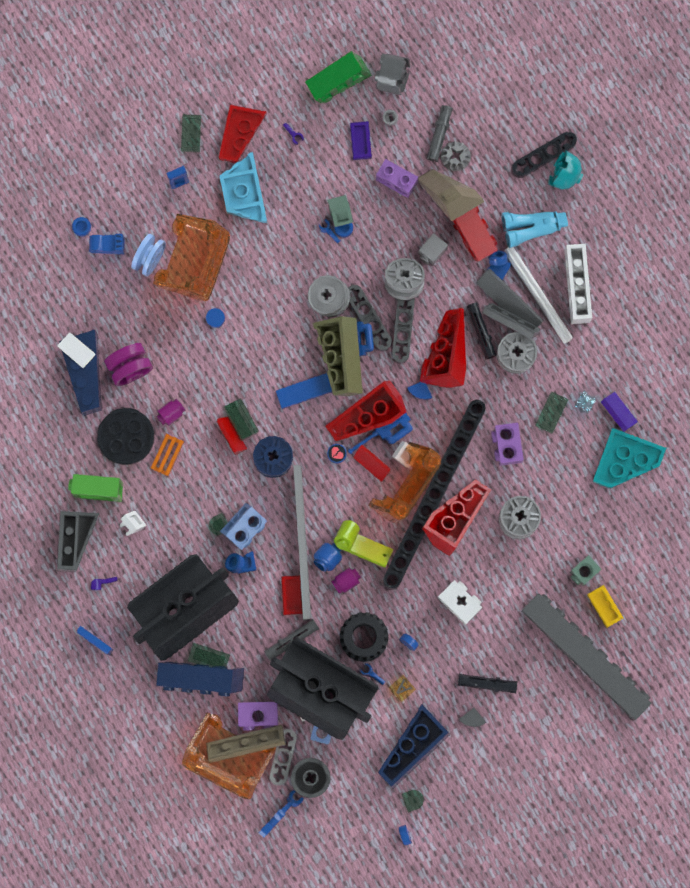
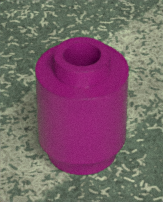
(170, 412)
(346, 580)

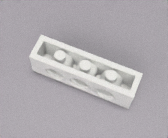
(578, 284)

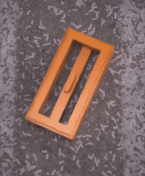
(161, 449)

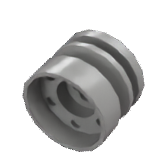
(509, 522)

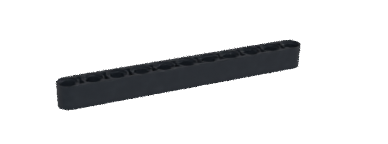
(437, 485)

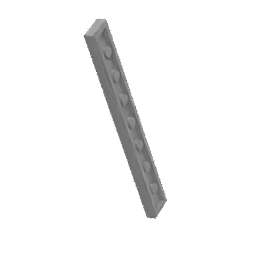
(302, 542)

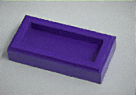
(360, 140)
(619, 411)

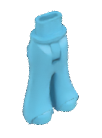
(543, 224)

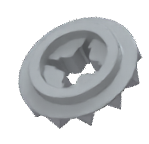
(454, 164)

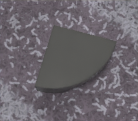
(472, 718)

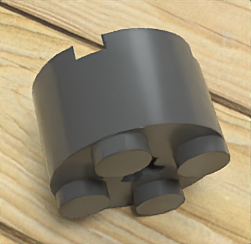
(392, 74)
(299, 775)

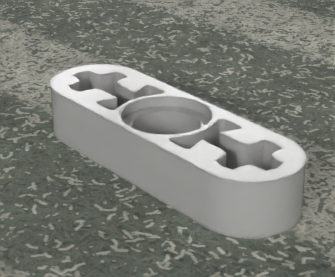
(284, 772)

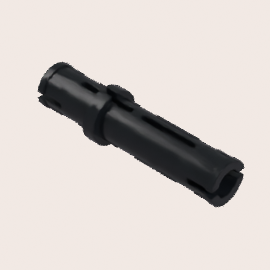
(489, 350)
(487, 683)

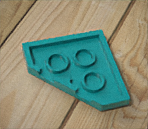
(626, 458)

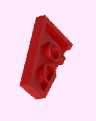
(239, 131)

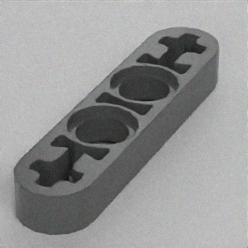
(371, 316)
(401, 326)

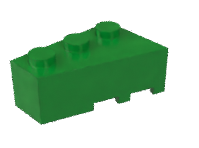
(338, 77)

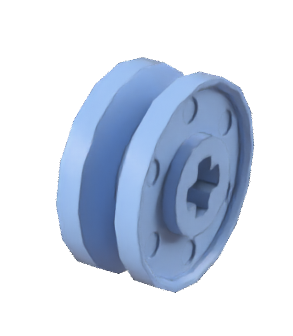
(148, 255)

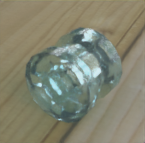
(585, 402)

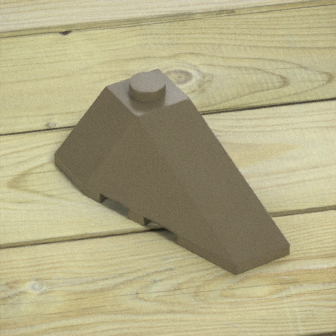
(450, 194)

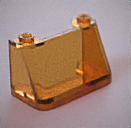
(195, 257)
(424, 466)
(234, 774)

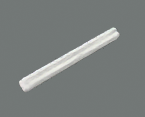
(538, 295)

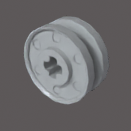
(404, 278)
(333, 305)
(523, 344)

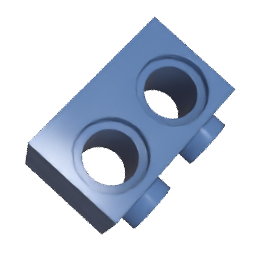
(239, 522)

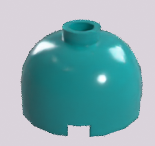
(566, 172)

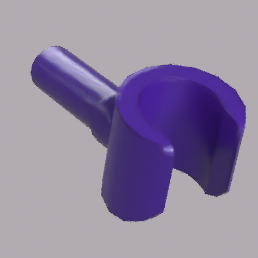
(293, 133)
(96, 583)

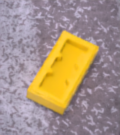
(605, 606)

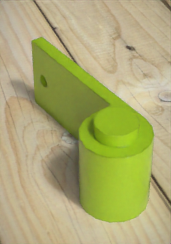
(350, 541)

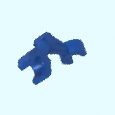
(280, 814)

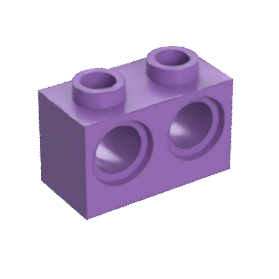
(397, 178)
(512, 444)

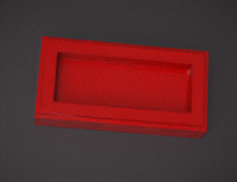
(291, 595)

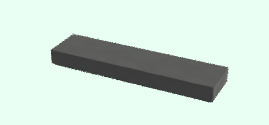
(507, 298)

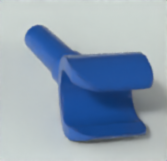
(328, 230)
(372, 674)

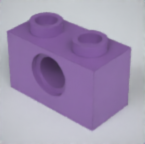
(246, 712)

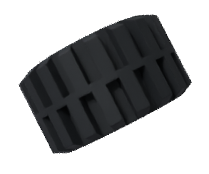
(371, 621)

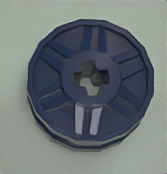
(269, 446)

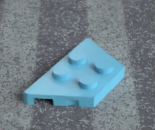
(243, 190)

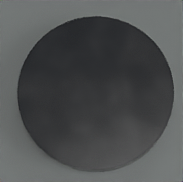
(125, 436)

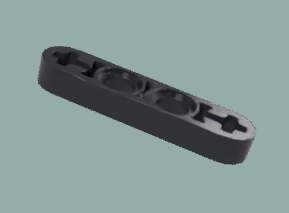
(545, 156)

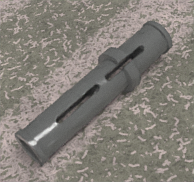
(442, 125)
(311, 627)

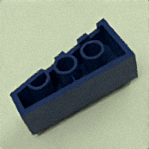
(87, 379)
(200, 677)
(415, 745)

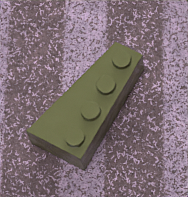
(341, 354)

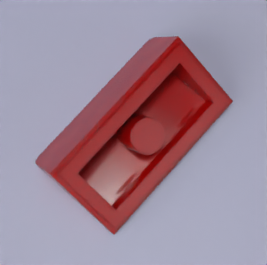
(231, 436)
(372, 463)

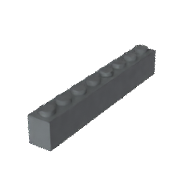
(586, 656)

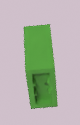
(96, 487)

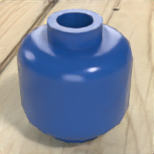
(327, 557)

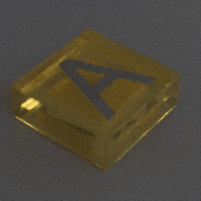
(402, 688)

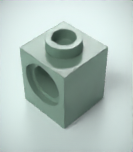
(340, 211)
(588, 563)

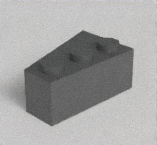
(73, 538)

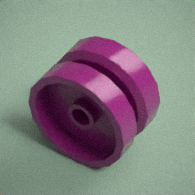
(128, 364)

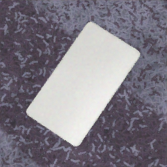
(76, 350)

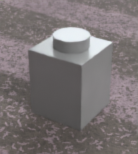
(432, 250)

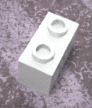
(449, 599)

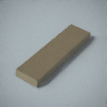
(245, 743)

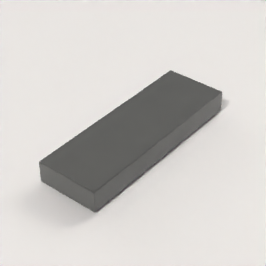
(511, 320)

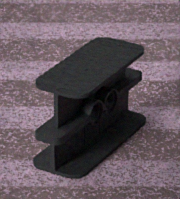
(170, 633)
(349, 689)

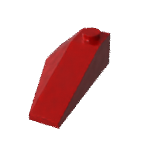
(448, 354)
(374, 410)
(451, 521)

